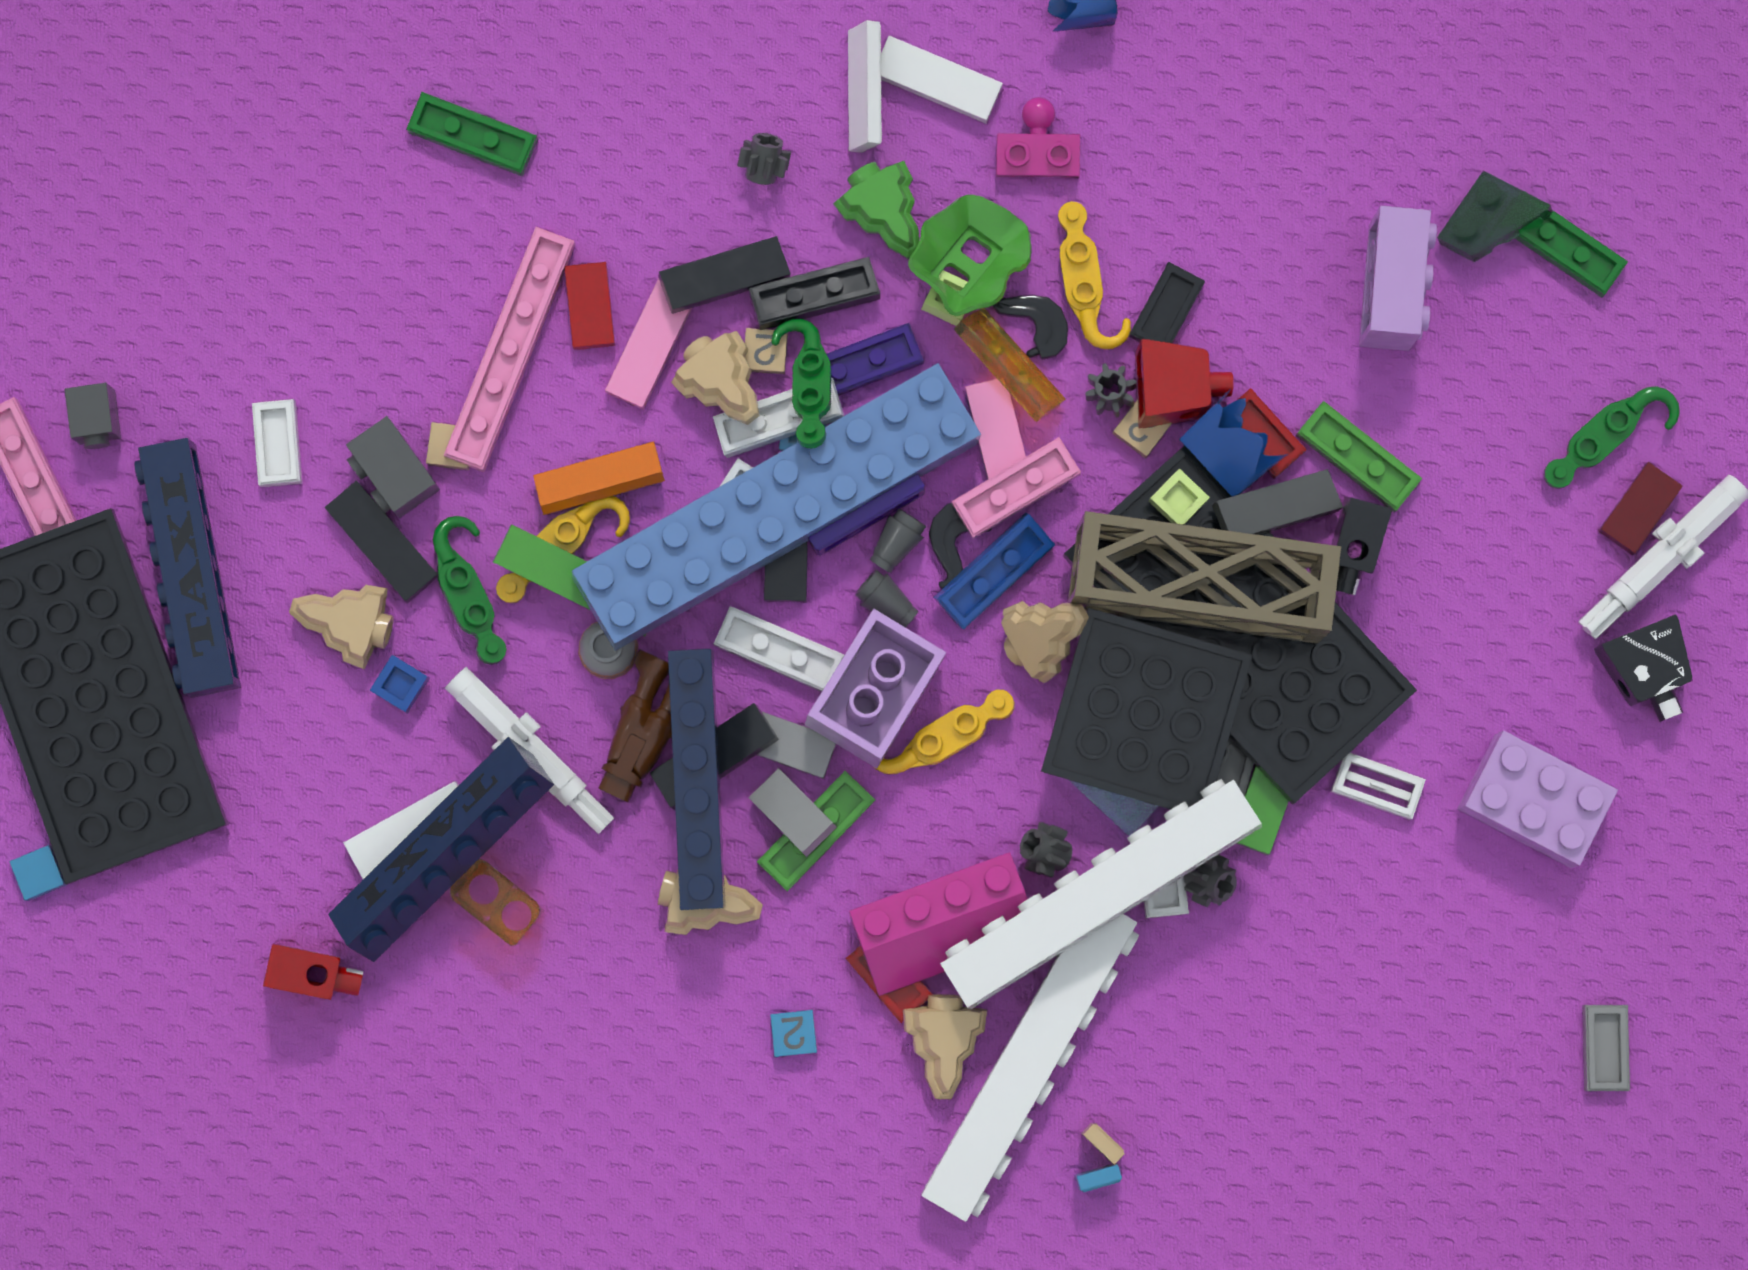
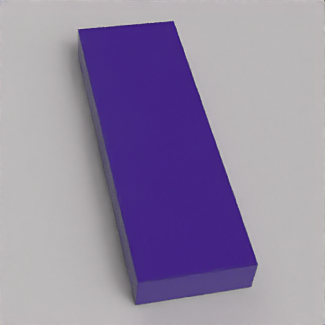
(874, 359)
(867, 515)

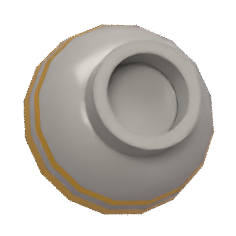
(599, 656)

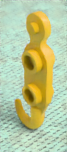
(1083, 277)
(568, 533)
(950, 733)

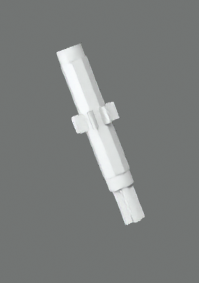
(1676, 545)
(504, 723)

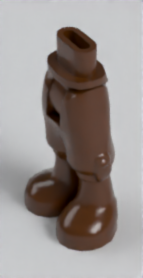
(640, 731)

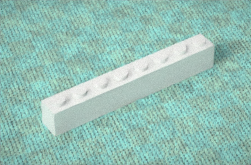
(1100, 894)
(1024, 1069)

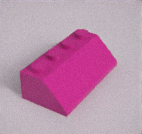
(912, 930)

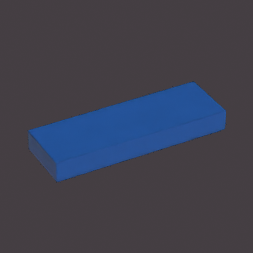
(994, 571)

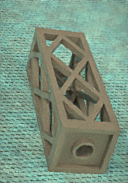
(1242, 552)

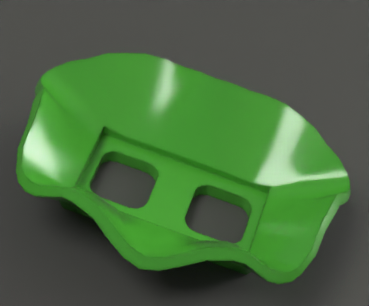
(947, 232)

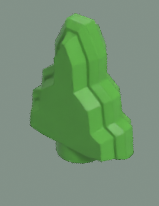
(882, 205)

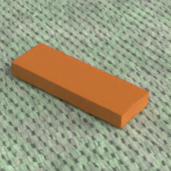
(598, 478)

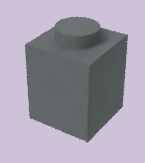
(93, 415)

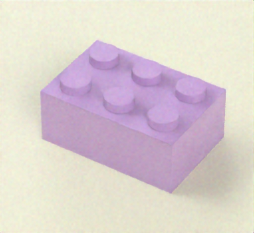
(1397, 278)
(875, 688)
(1537, 799)

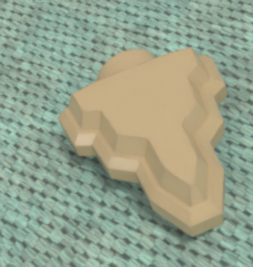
(719, 376)
(348, 621)
(1041, 635)
(739, 908)
(944, 1038)

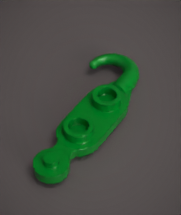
(810, 382)
(1606, 433)
(465, 592)

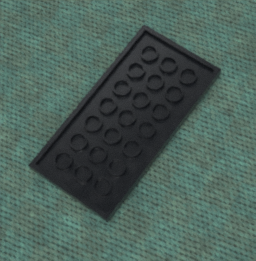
(1300, 699)
(97, 702)

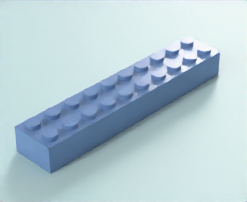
(774, 507)

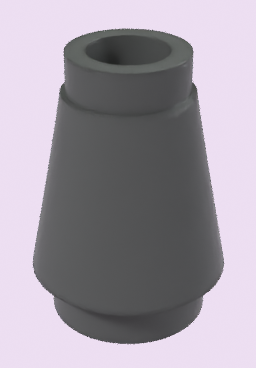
(897, 540)
(884, 595)

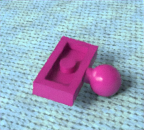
(1038, 152)

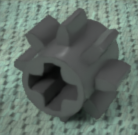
(764, 158)
(1114, 400)
(1046, 849)
(1211, 882)

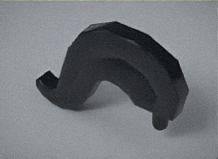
(1048, 320)
(943, 534)

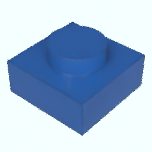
(399, 684)

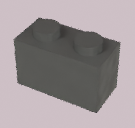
(391, 467)

